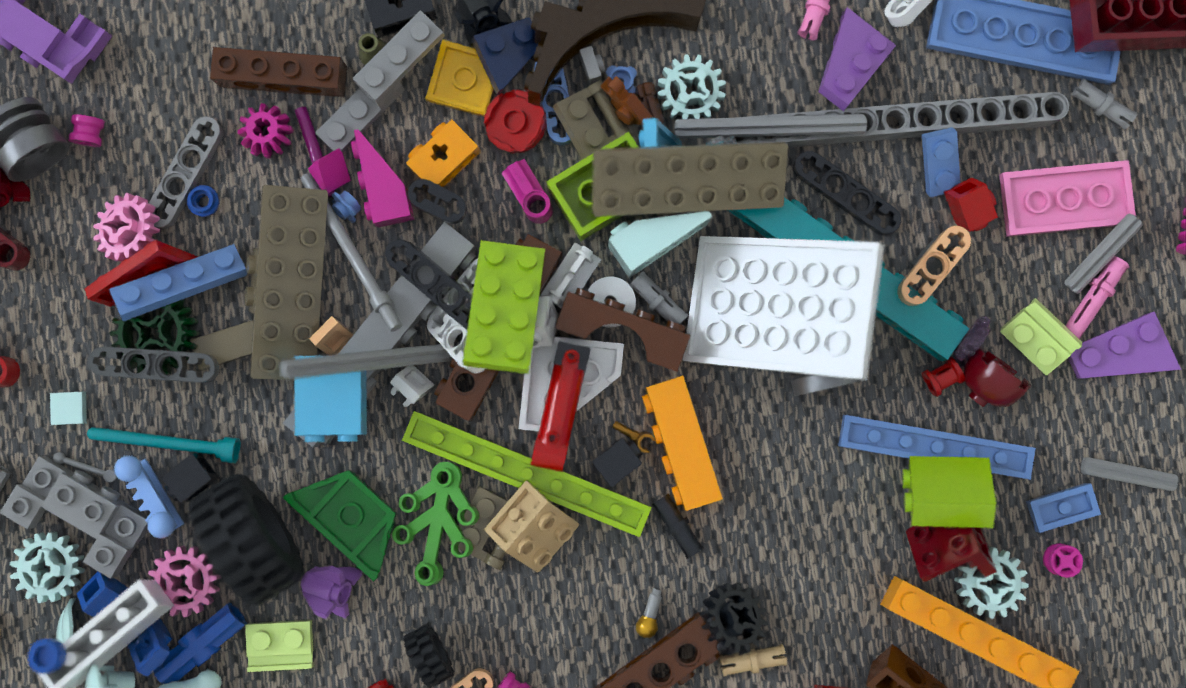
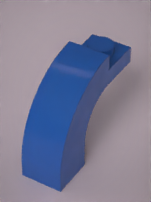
(147, 649)

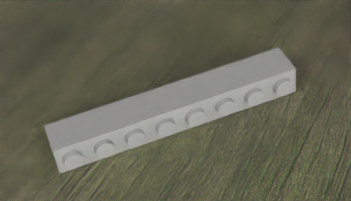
(410, 305)

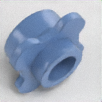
(625, 73)
(345, 205)

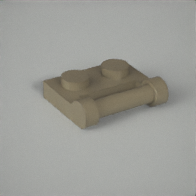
(582, 123)
(488, 506)

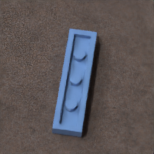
(178, 282)

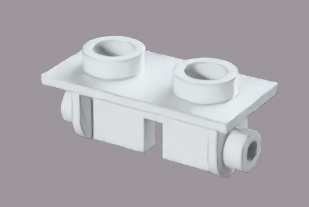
(571, 274)

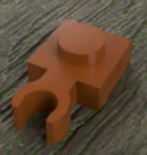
(628, 106)

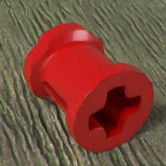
(943, 376)

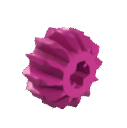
(276, 127)

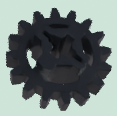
(734, 619)

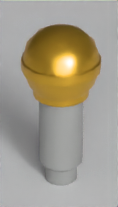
(647, 624)

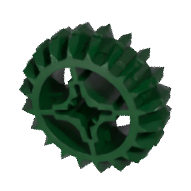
(164, 324)

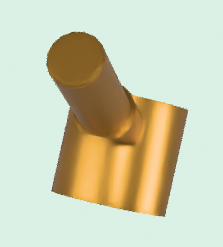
(634, 435)

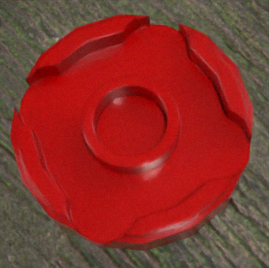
(514, 123)

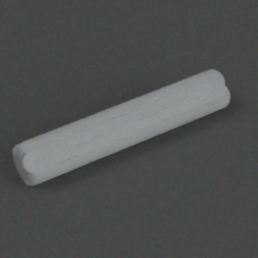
(1103, 253)
(1129, 474)

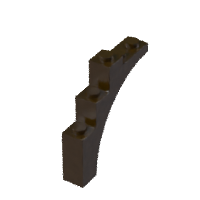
(565, 31)

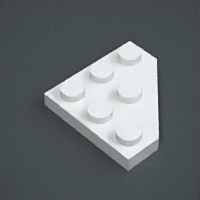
(602, 369)

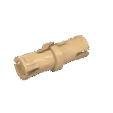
(753, 660)

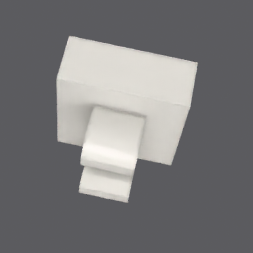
(411, 384)

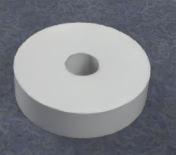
(615, 288)

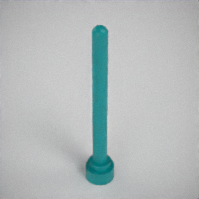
(226, 449)

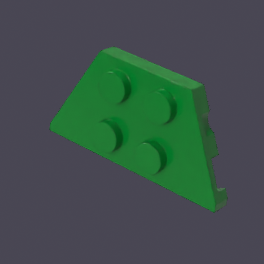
(349, 517)

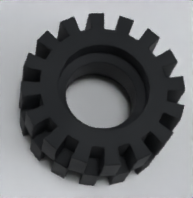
(428, 656)

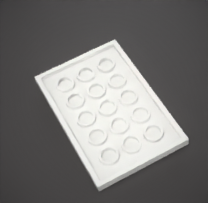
(784, 305)

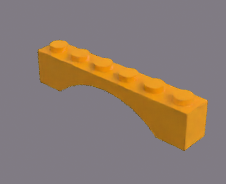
(977, 636)

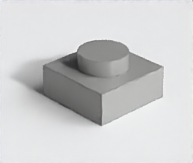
(592, 65)

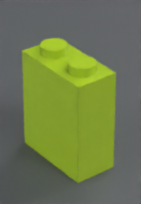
(949, 492)

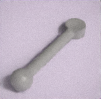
(60, 458)

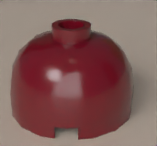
(993, 380)

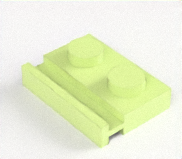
(1041, 337)
(279, 645)

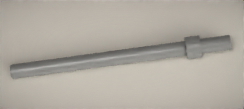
(379, 299)

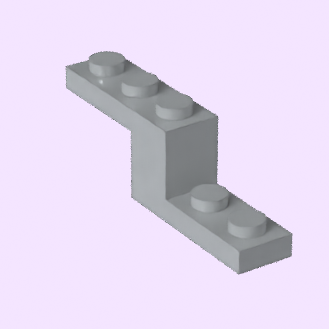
(380, 81)

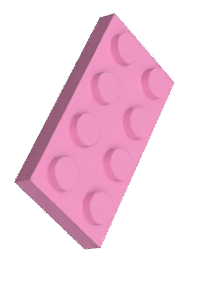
(1066, 198)

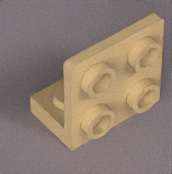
(531, 527)

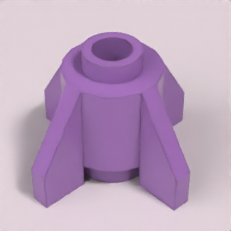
(329, 589)

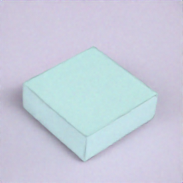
(68, 408)

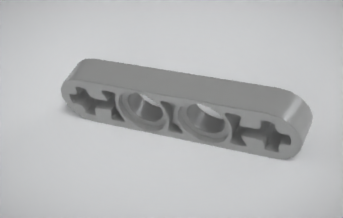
(189, 175)

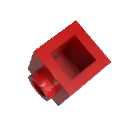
(971, 204)

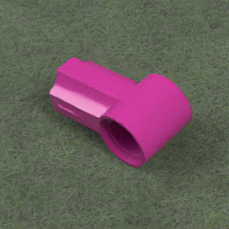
(527, 190)

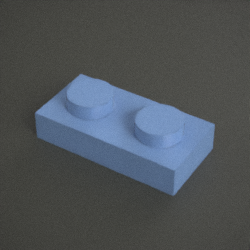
(940, 161)
(1063, 507)

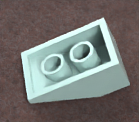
(649, 239)

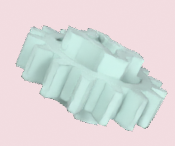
(681, 81)
(38, 579)
(992, 595)

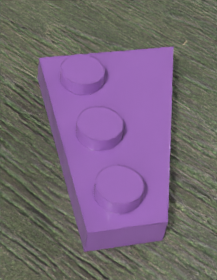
(1126, 349)

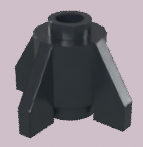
(480, 16)

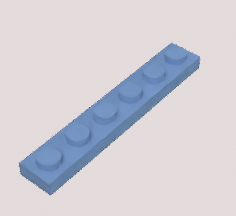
(913, 441)

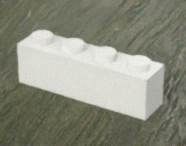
(109, 632)

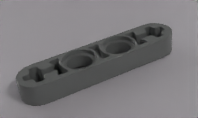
(154, 362)

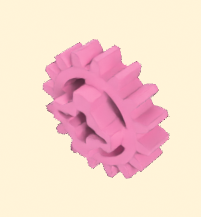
(125, 227)
(194, 589)

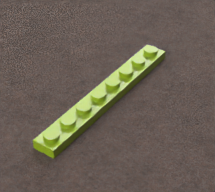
(516, 469)

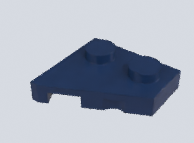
(505, 51)

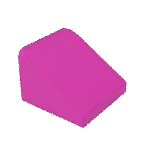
(330, 171)

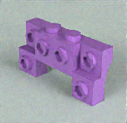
(46, 44)

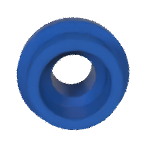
(194, 197)

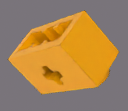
(448, 139)

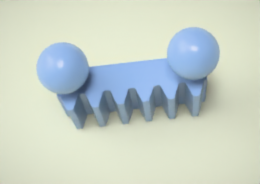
(140, 475)

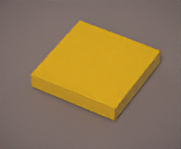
(460, 80)

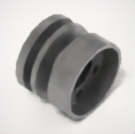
(28, 140)

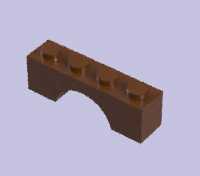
(663, 343)

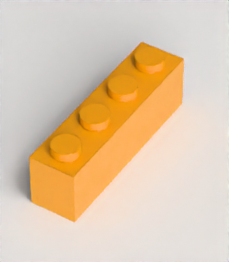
(683, 444)

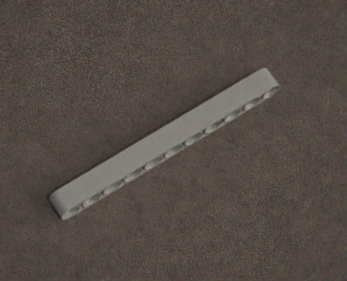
(939, 114)

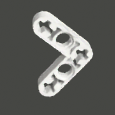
(448, 332)

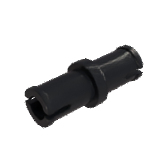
(677, 526)

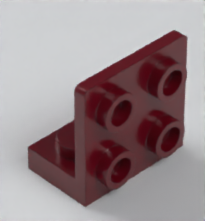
(945, 548)

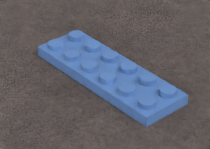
(1018, 36)

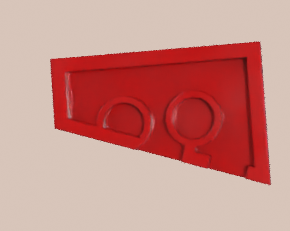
(150, 259)

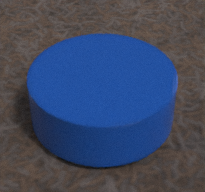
(46, 655)

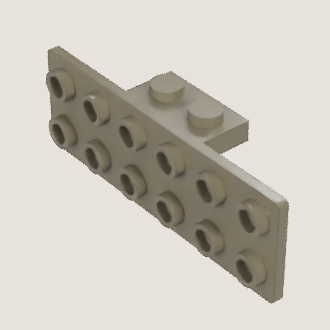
(688, 178)
(286, 277)

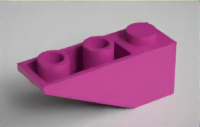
(386, 193)

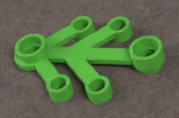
(438, 518)

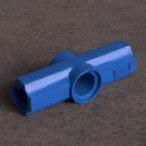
(200, 644)

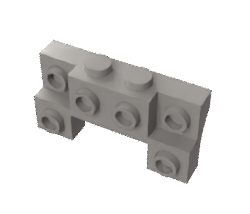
(85, 506)

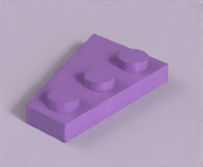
(854, 59)

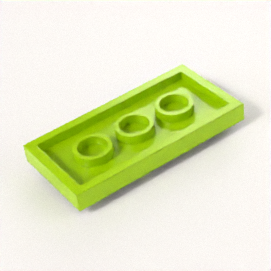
(504, 307)

